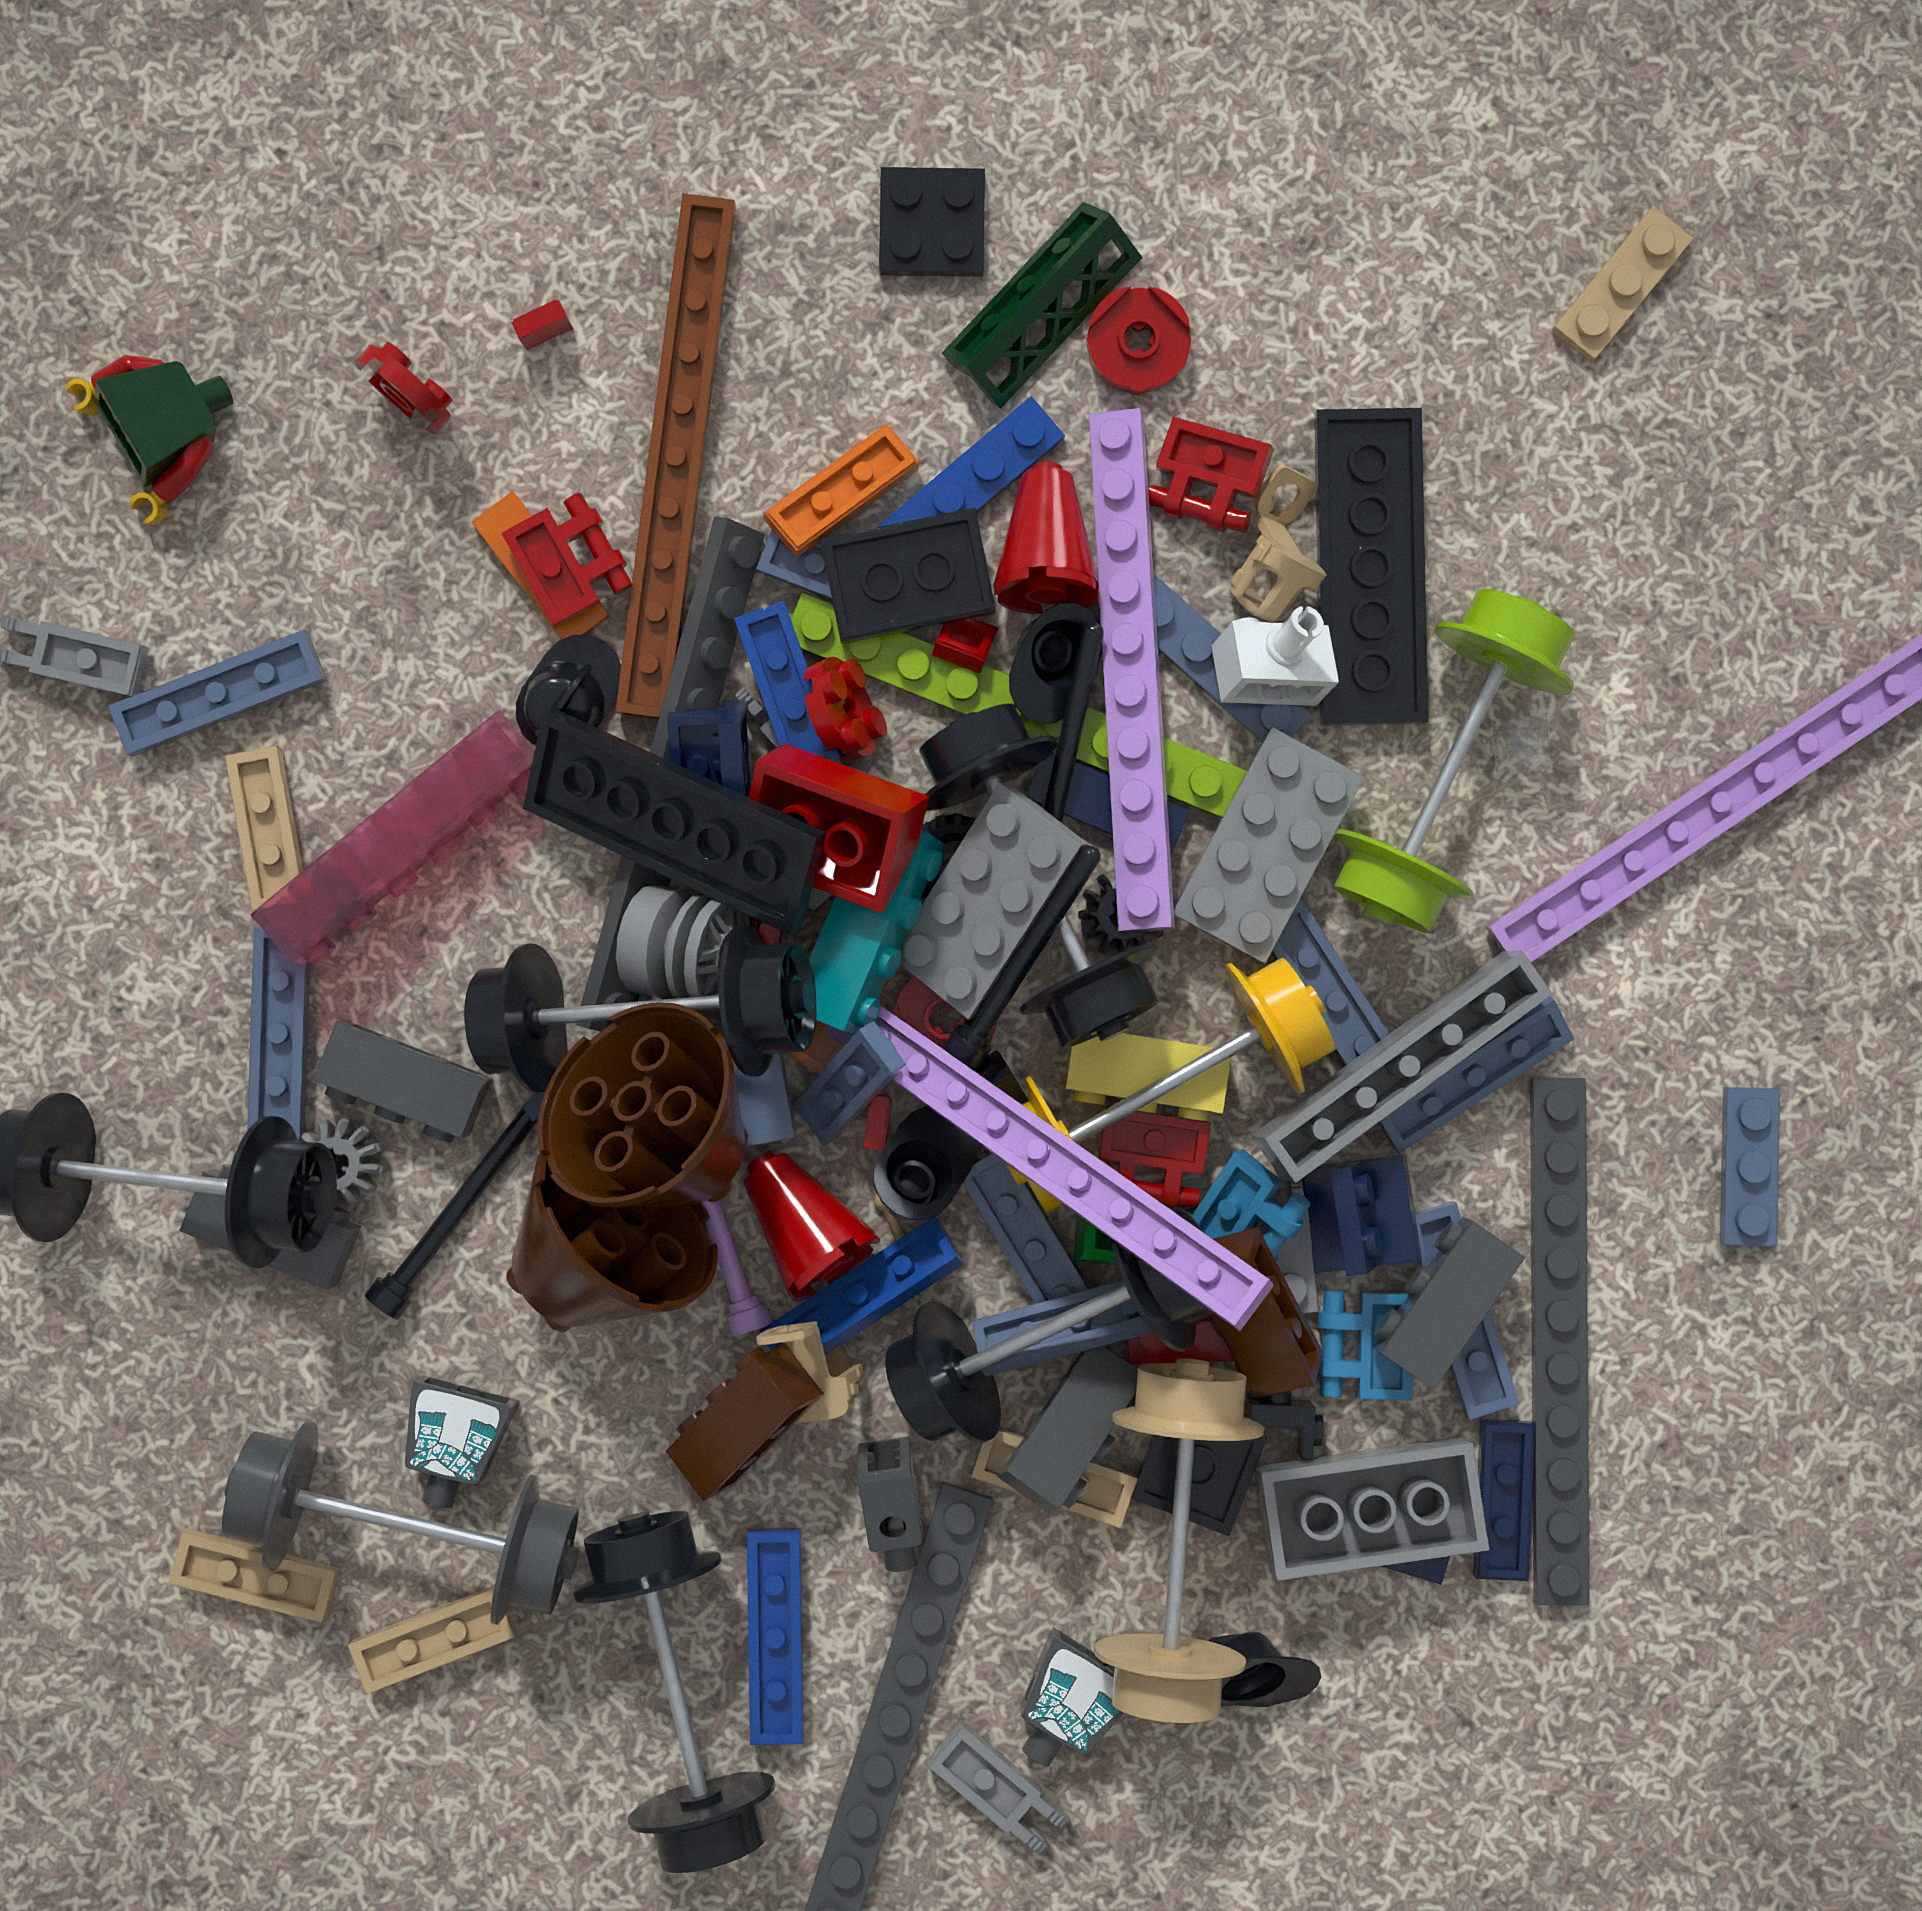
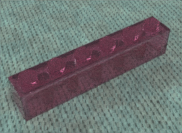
(397, 841)

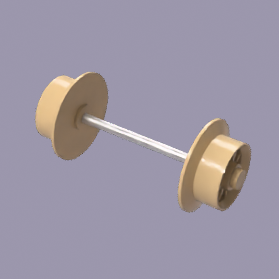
(1165, 1673)

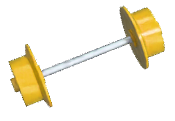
(1282, 1017)

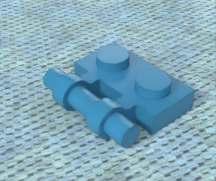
(1242, 1196)
(1376, 1374)

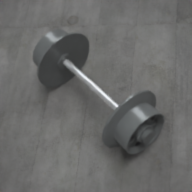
(271, 1490)

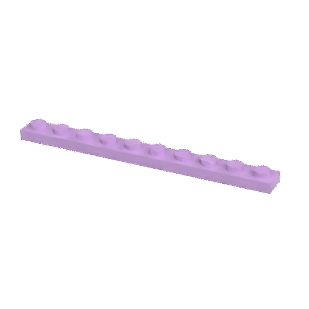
(1131, 672)
(1713, 805)
(1073, 1176)

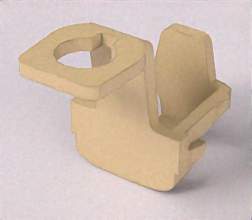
(1277, 550)
(831, 1371)

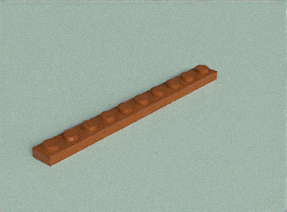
(676, 453)

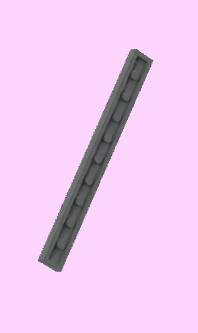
(693, 686)
(1559, 1341)
(900, 1700)

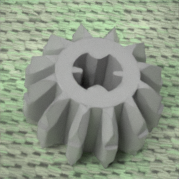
(358, 1155)

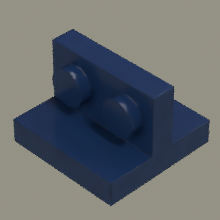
(713, 744)
(1361, 1215)

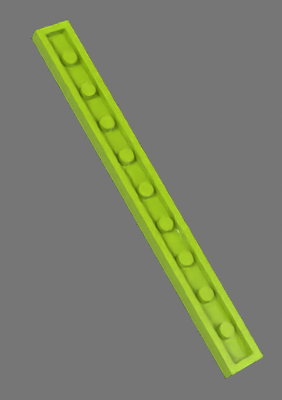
(909, 666)

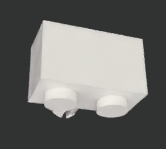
(1276, 660)

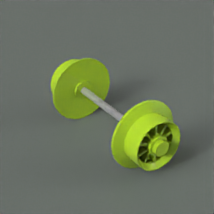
(1514, 642)

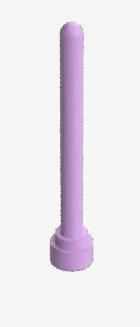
(745, 1309)

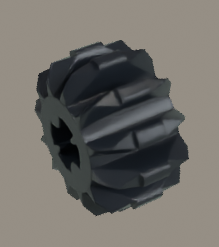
(1101, 914)

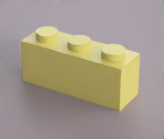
(1133, 1062)

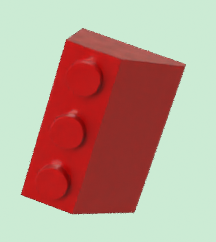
(866, 820)

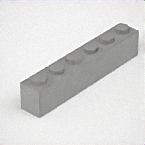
(1401, 1065)

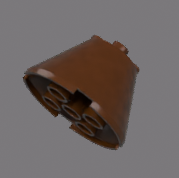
(645, 1112)
(606, 1262)

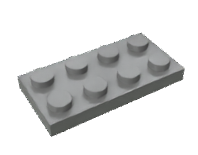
(1267, 845)
(988, 898)

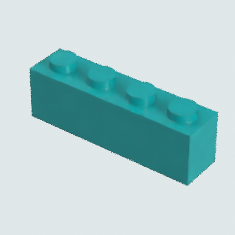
(862, 946)

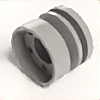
(673, 942)

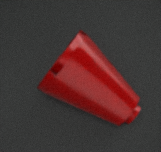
(1046, 545)
(805, 1224)

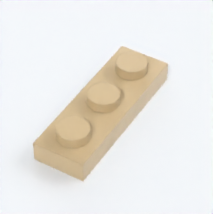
(1622, 284)
(264, 821)
(1103, 1498)
(237, 1574)
(428, 1640)

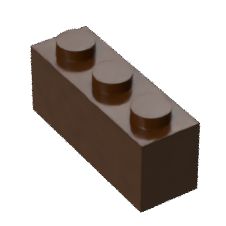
(1276, 1343)
(743, 1420)

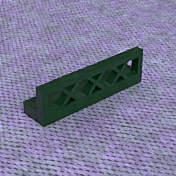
(1034, 289)

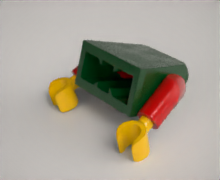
(158, 422)

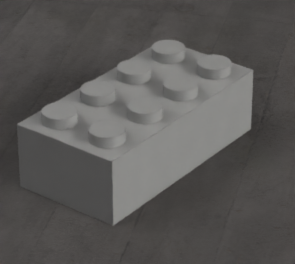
(1371, 1508)

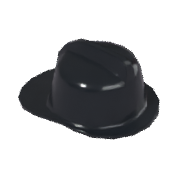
(1047, 661)
(574, 677)
(923, 1166)
(1267, 1675)

